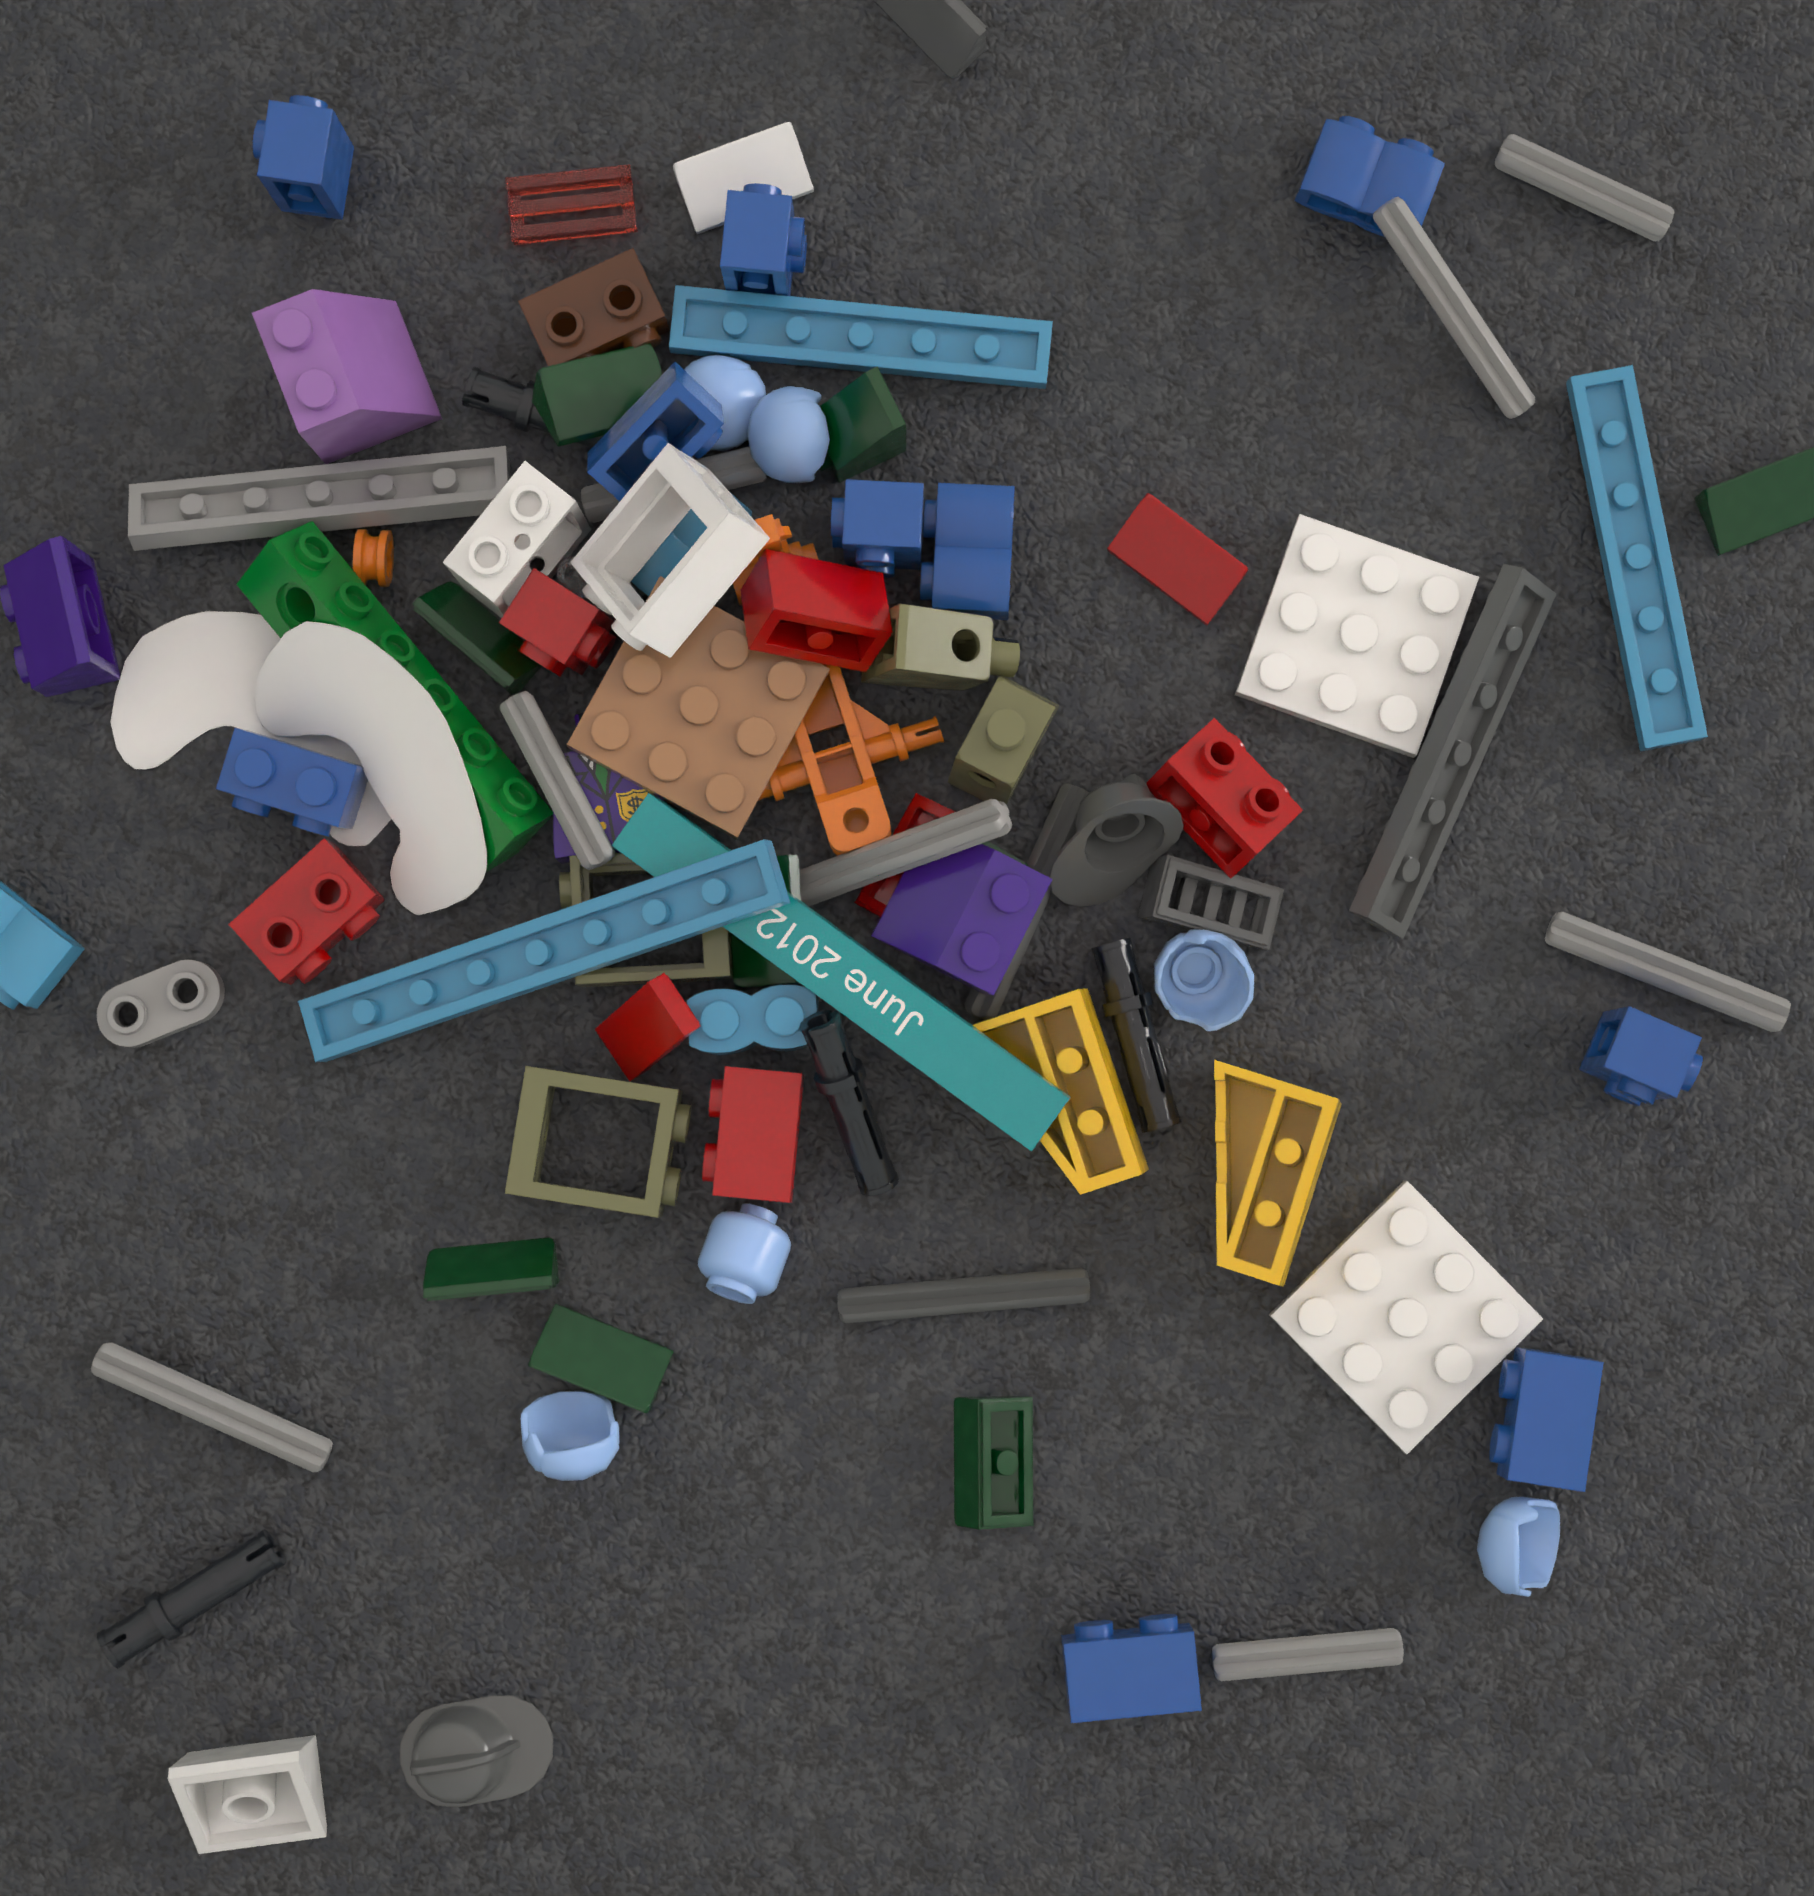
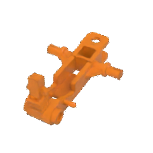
(841, 774)

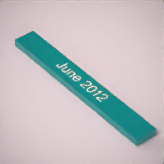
(863, 987)

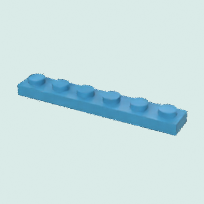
(860, 337)
(1636, 558)

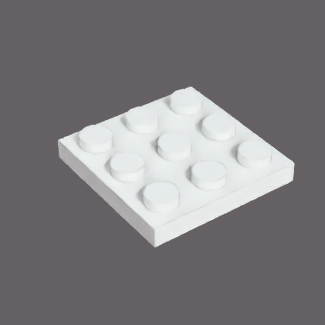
(1357, 636)
(1405, 1317)

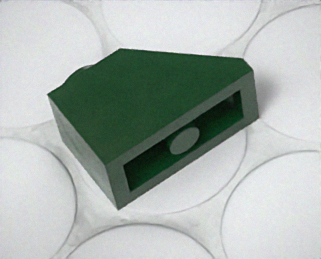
(862, 426)

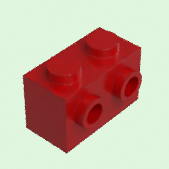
(815, 610)
(558, 626)
(1224, 797)
(308, 914)
(755, 1134)

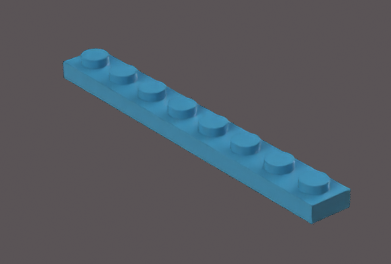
(545, 951)

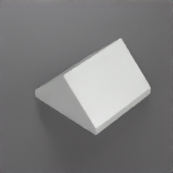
(251, 1794)

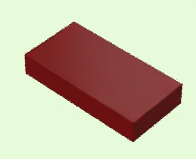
(647, 1026)

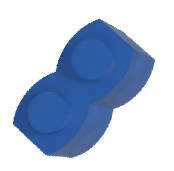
(1359, 172)
(971, 549)

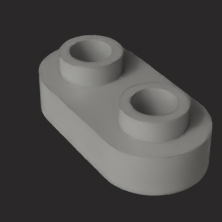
(158, 1003)

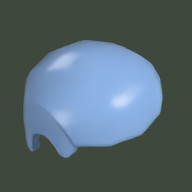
(735, 388)
(789, 434)
(1204, 979)
(570, 1434)
(1519, 1544)

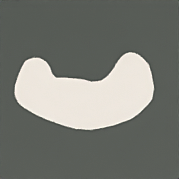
(204, 677)
(351, 689)

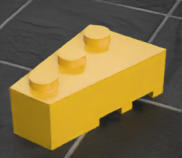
(1065, 1044)
(1267, 1167)

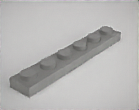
(328, 494)

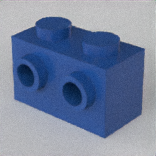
(304, 157)
(761, 241)
(669, 412)
(879, 525)
(294, 779)
(1642, 1057)
(1546, 1418)
(1130, 1669)

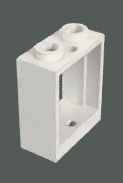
(520, 524)
(637, 530)

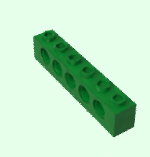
(305, 580)

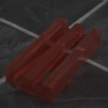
(567, 181)

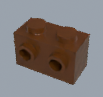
(596, 311)

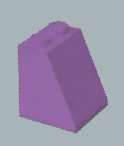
(346, 370)

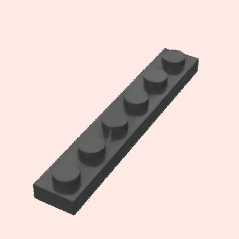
(1453, 751)

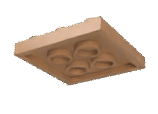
(699, 723)

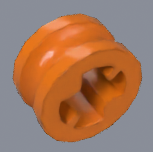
(374, 557)

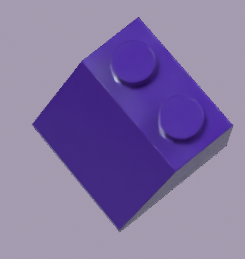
(59, 619)
(964, 914)

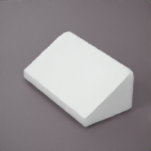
(761, 158)

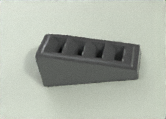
(1159, 890)

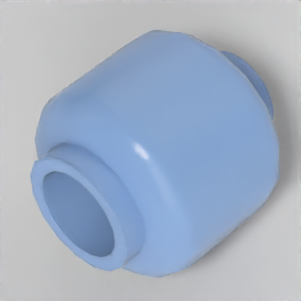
(744, 1254)

